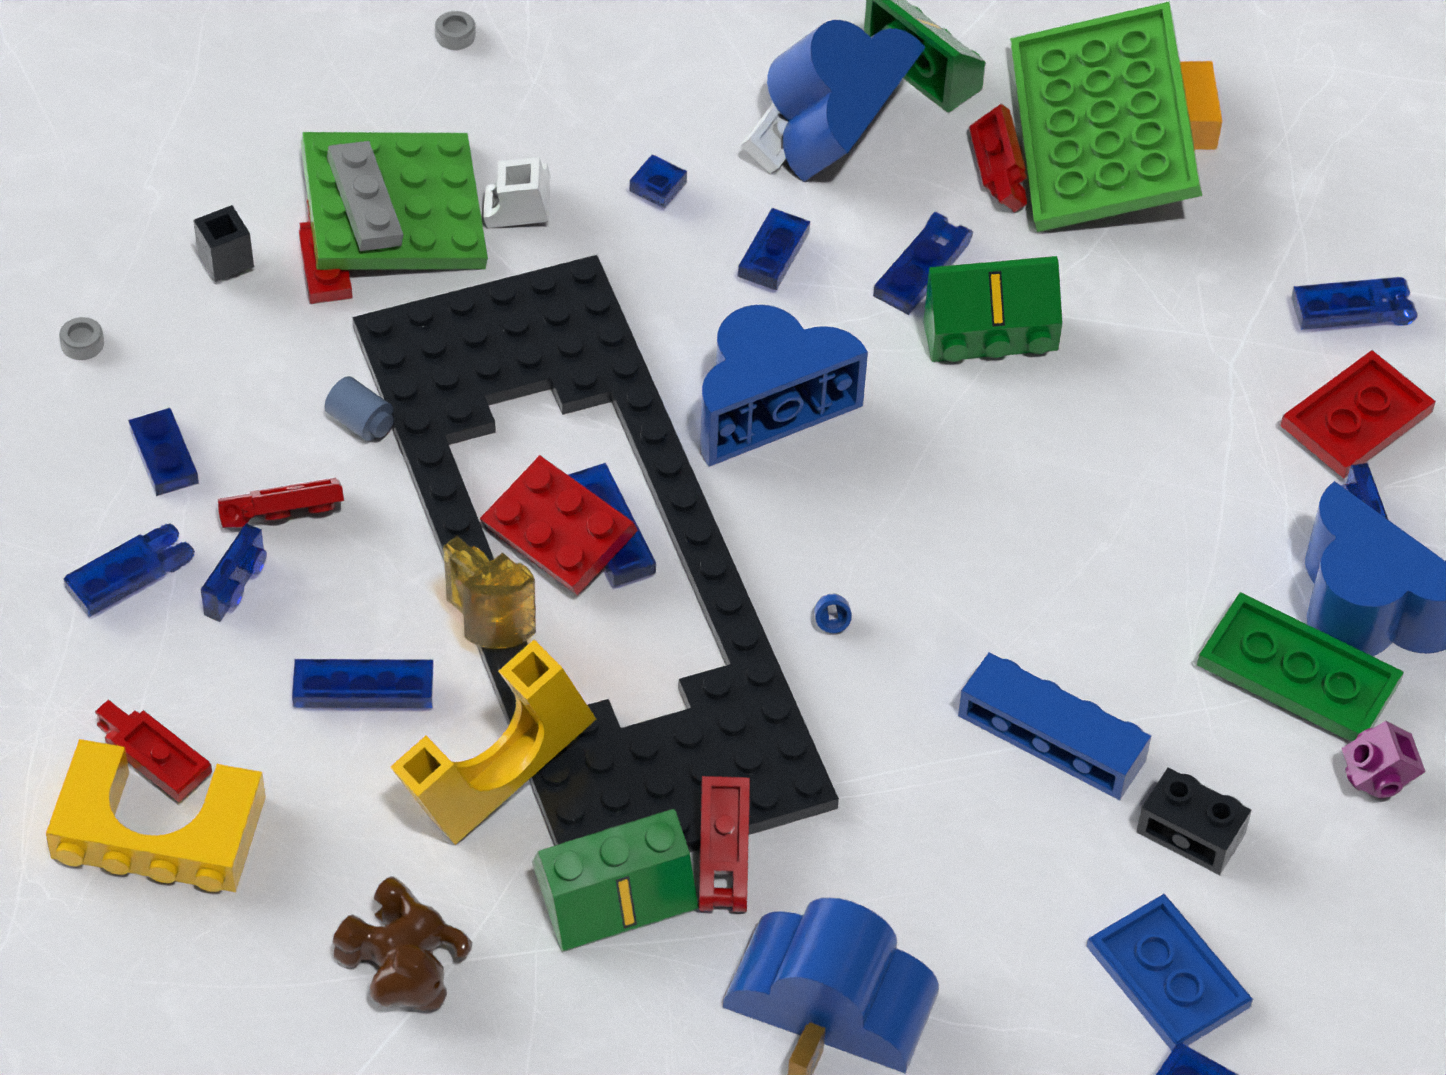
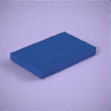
(1169, 972)

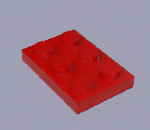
(1357, 413)
(558, 524)

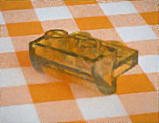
(492, 596)

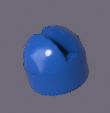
(843, 611)

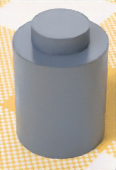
(359, 409)

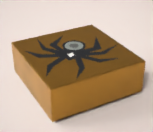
(807, 1051)

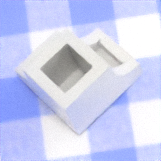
(519, 194)

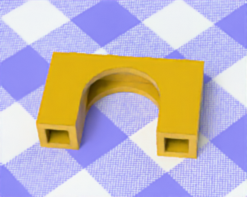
(544, 723)
(202, 853)

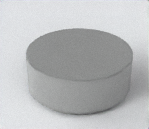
(455, 30)
(81, 338)

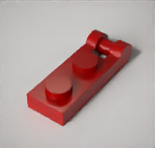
(724, 841)

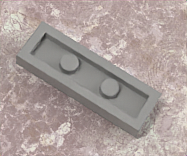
(364, 195)

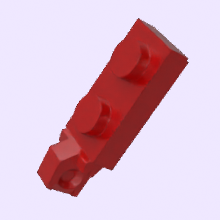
(1000, 157)
(321, 284)
(278, 501)
(154, 750)

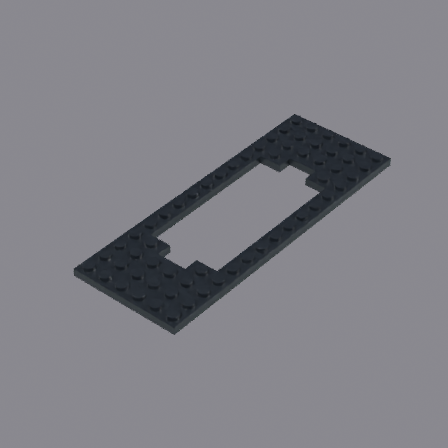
(566, 333)

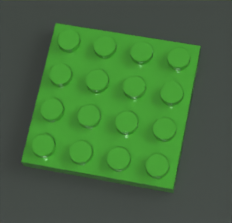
(430, 191)

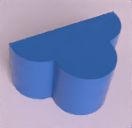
(834, 88)
(776, 380)
(1373, 579)
(841, 973)

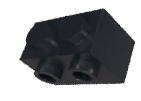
(1193, 820)

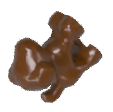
(401, 949)

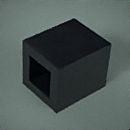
(223, 243)

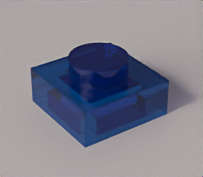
(658, 181)

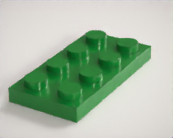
(1299, 668)

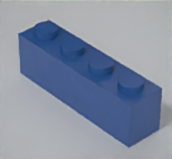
(1054, 725)

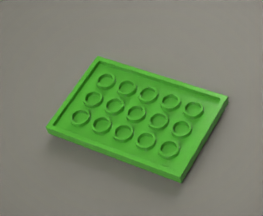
(1104, 117)

